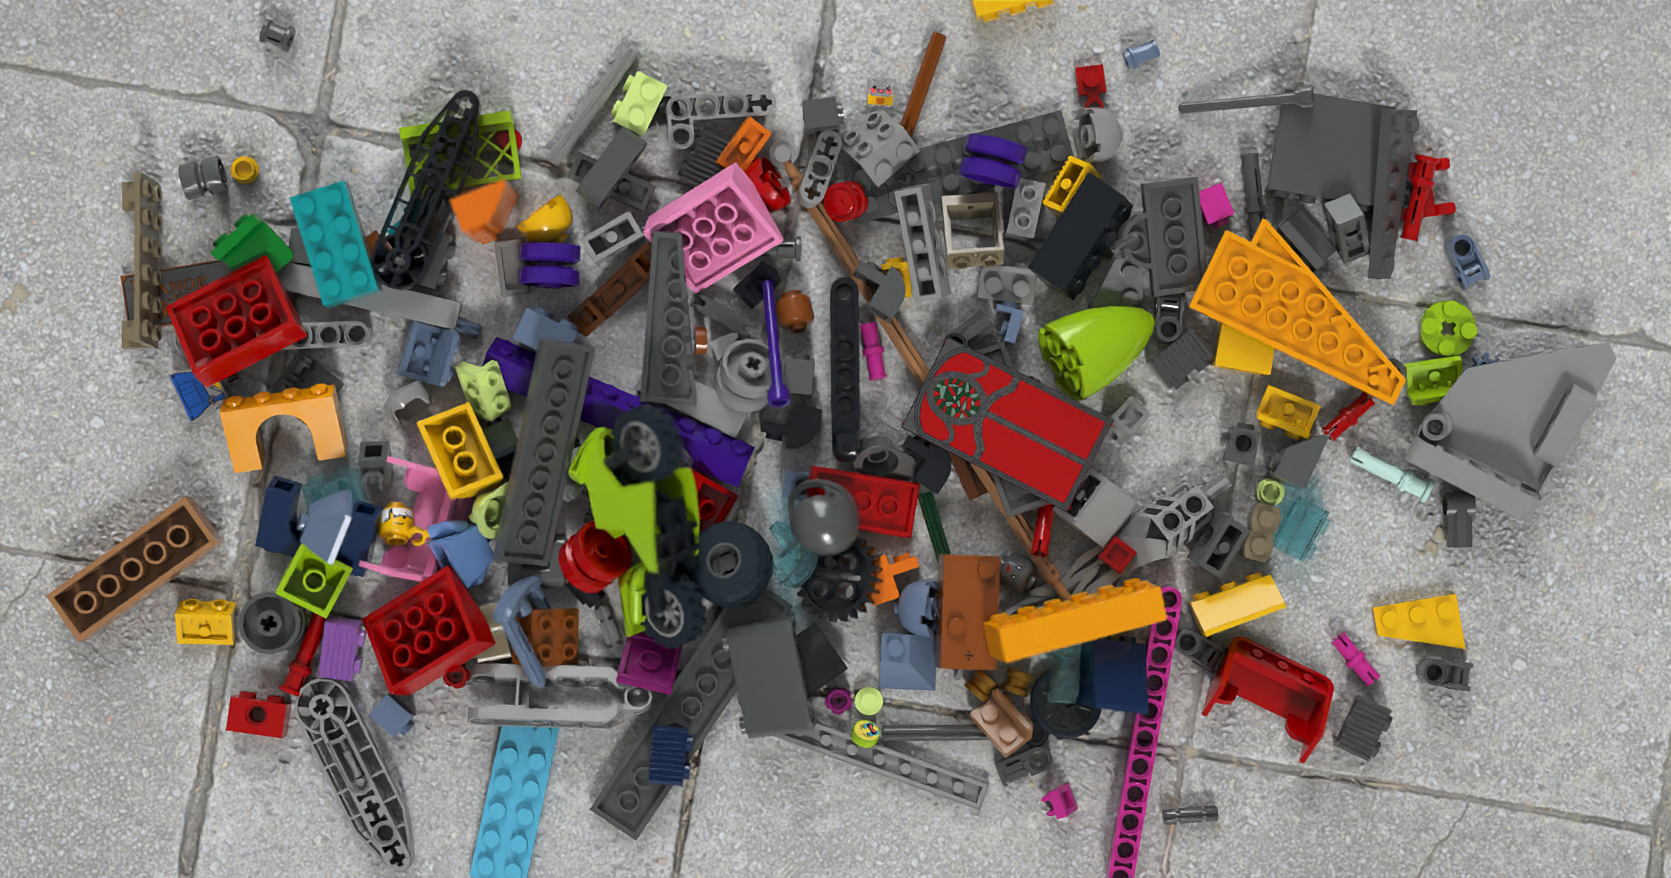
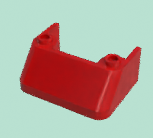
(1275, 685)

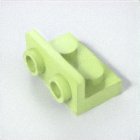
(484, 389)

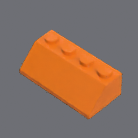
(485, 211)

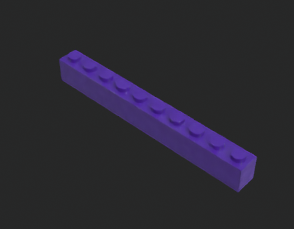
(603, 403)

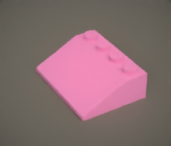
(720, 226)

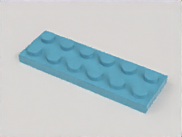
(514, 802)

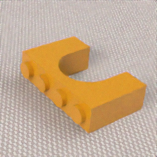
(314, 406)

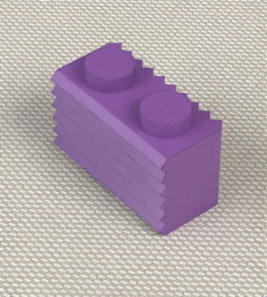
(341, 648)

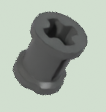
(277, 35)

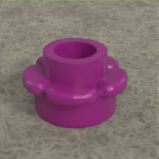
(833, 694)

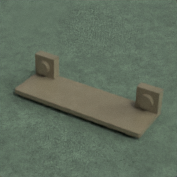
(144, 198)

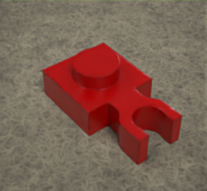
(1091, 83)

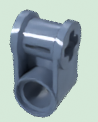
(1466, 263)

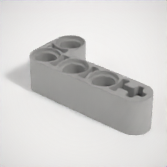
(720, 111)

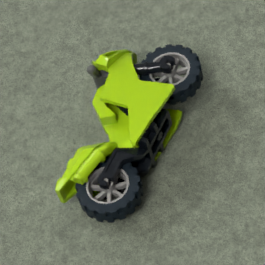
(656, 511)

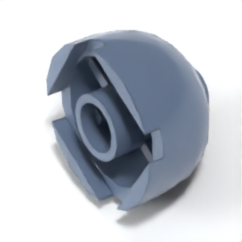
(918, 607)

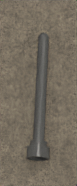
(1301, 97)

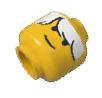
(395, 523)

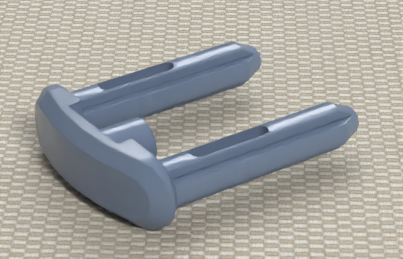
(515, 603)

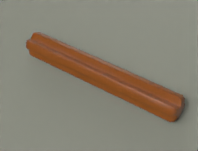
(923, 82)

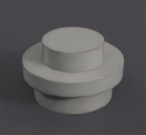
(782, 152)

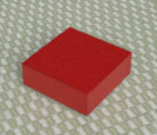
(1117, 554)

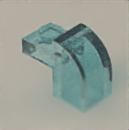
(794, 562)

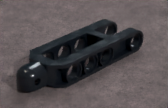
(845, 328)

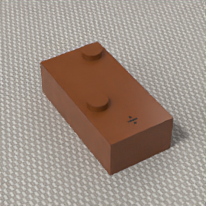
(964, 601)

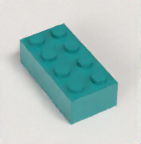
(335, 244)

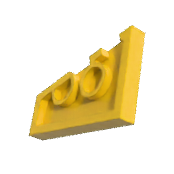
(1422, 620)

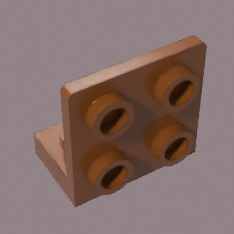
(551, 635)

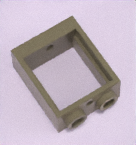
(970, 207)

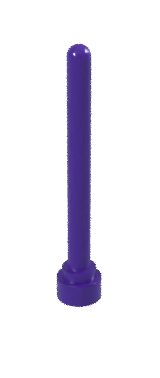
(777, 394)

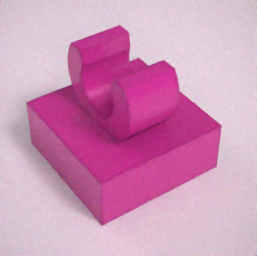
(1061, 800)

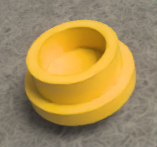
(245, 170)

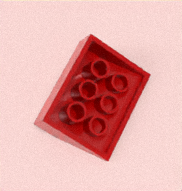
(235, 321)
(427, 632)

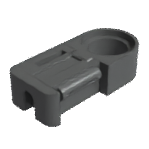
(1020, 764)

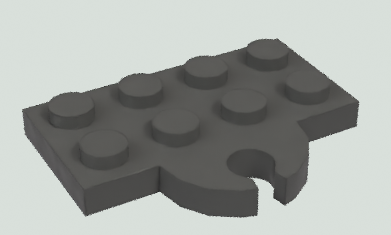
(1169, 236)

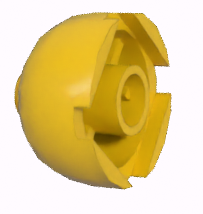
(548, 222)

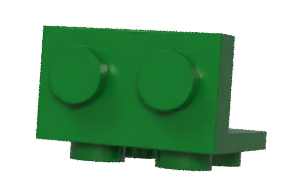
(250, 242)

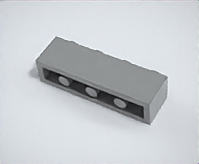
(711, 409)

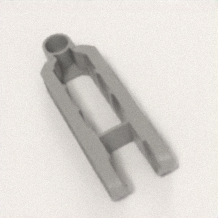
(624, 698)

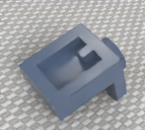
(1010, 327)

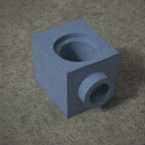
(790, 480)
(393, 716)

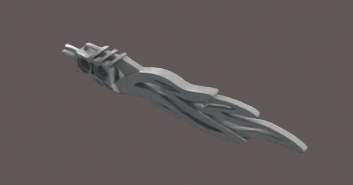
(1135, 536)

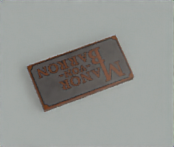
(176, 284)

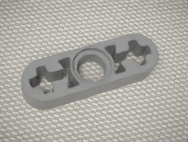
(818, 148)

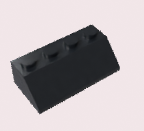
(1081, 237)

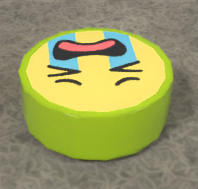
(865, 733)

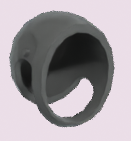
(824, 522)

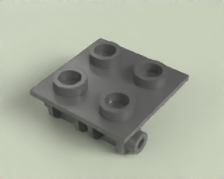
(303, 374)

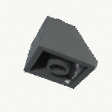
(1296, 462)

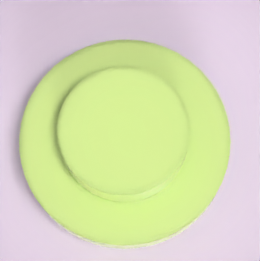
(1270, 491)
(868, 700)

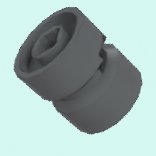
(201, 178)

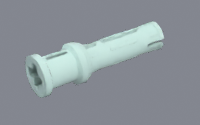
(1404, 479)

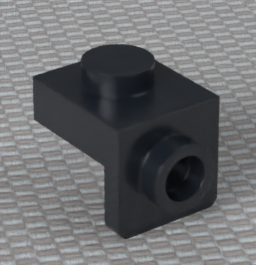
(750, 287)

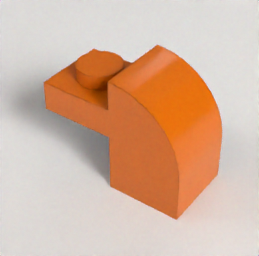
(888, 587)

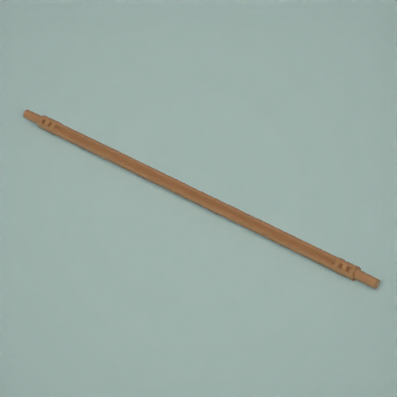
(920, 371)

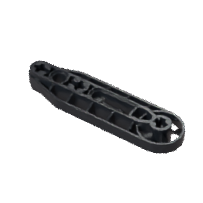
(437, 177)

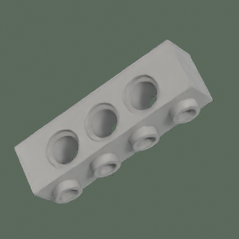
(922, 242)

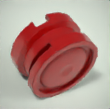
(845, 201)

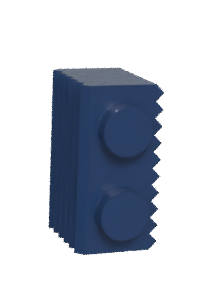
(669, 755)

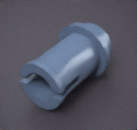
(1140, 54)

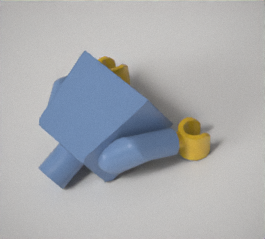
(460, 547)

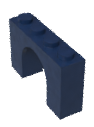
(279, 523)

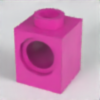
(1215, 206)

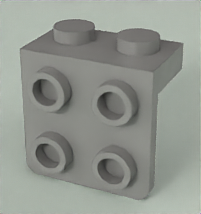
(879, 146)

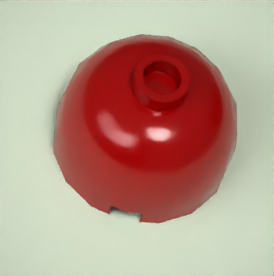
(766, 181)

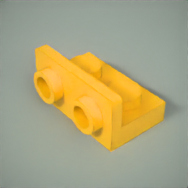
(205, 622)

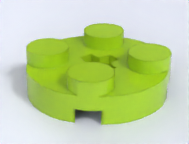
(1431, 327)

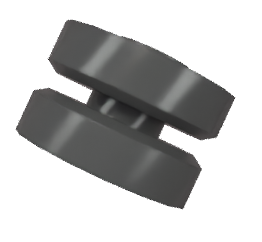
(256, 625)

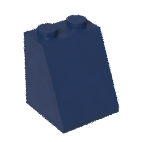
(1113, 675)

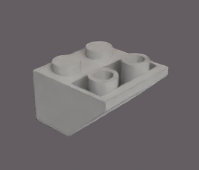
(1097, 509)

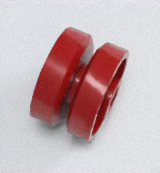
(594, 558)

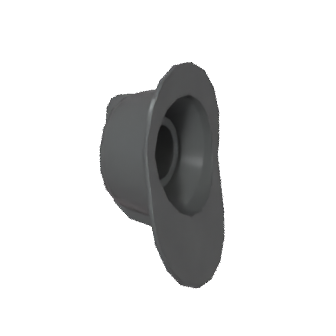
(881, 458)

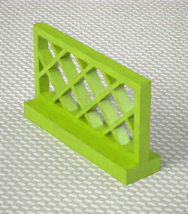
(489, 123)

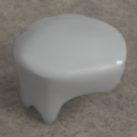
(408, 401)

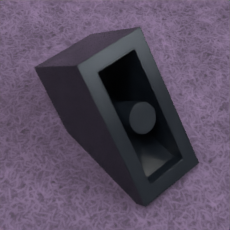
(501, 438)

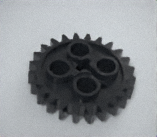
(834, 602)

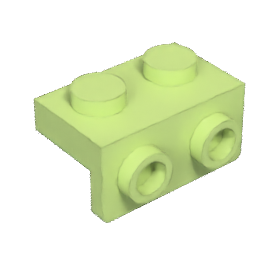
(639, 103)

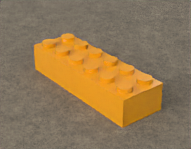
(1074, 620)

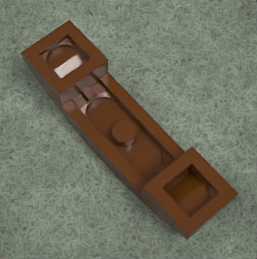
(614, 292)

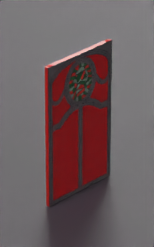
(1007, 423)

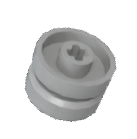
(744, 375)

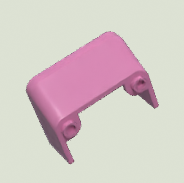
(430, 507)

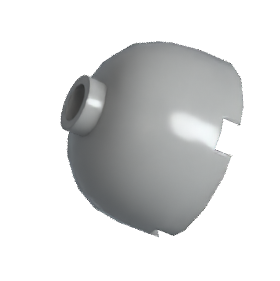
(1097, 134)

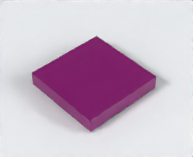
(648, 664)

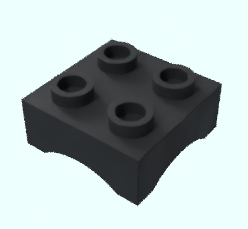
(818, 659)

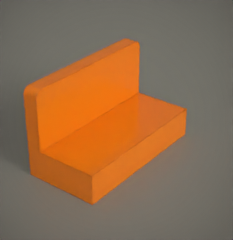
(744, 145)

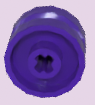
(993, 160)
(549, 265)

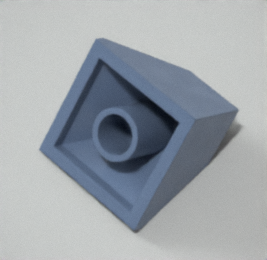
(326, 524)
(907, 661)

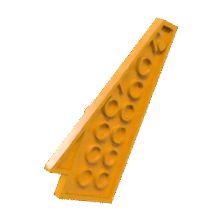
(1281, 303)

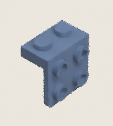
(429, 354)

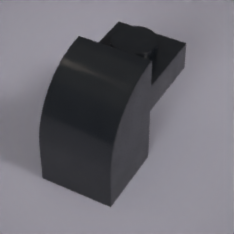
(802, 430)
(936, 466)

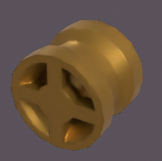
(1017, 682)
(981, 685)

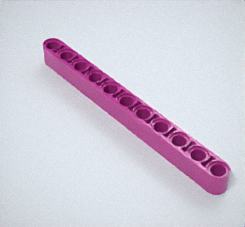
(1146, 752)

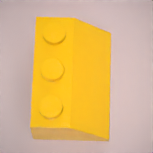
(460, 452)
(1235, 603)

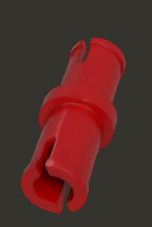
(1348, 416)

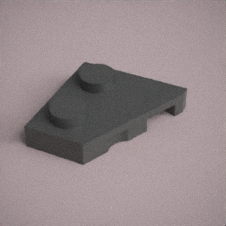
(1120, 285)

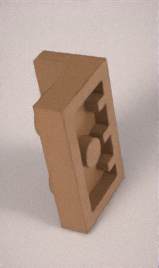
(1003, 723)

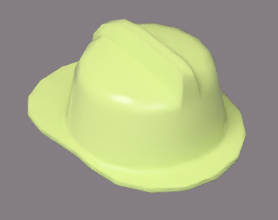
(488, 511)

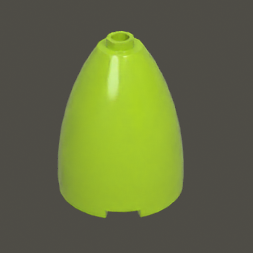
(1094, 346)

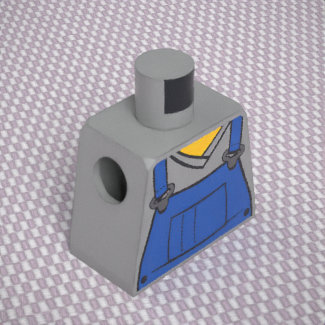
(196, 398)

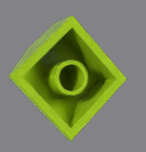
(313, 581)

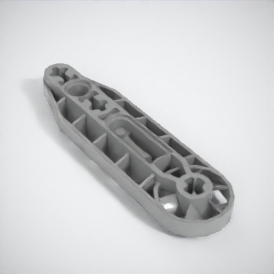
(364, 788)

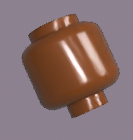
(794, 311)

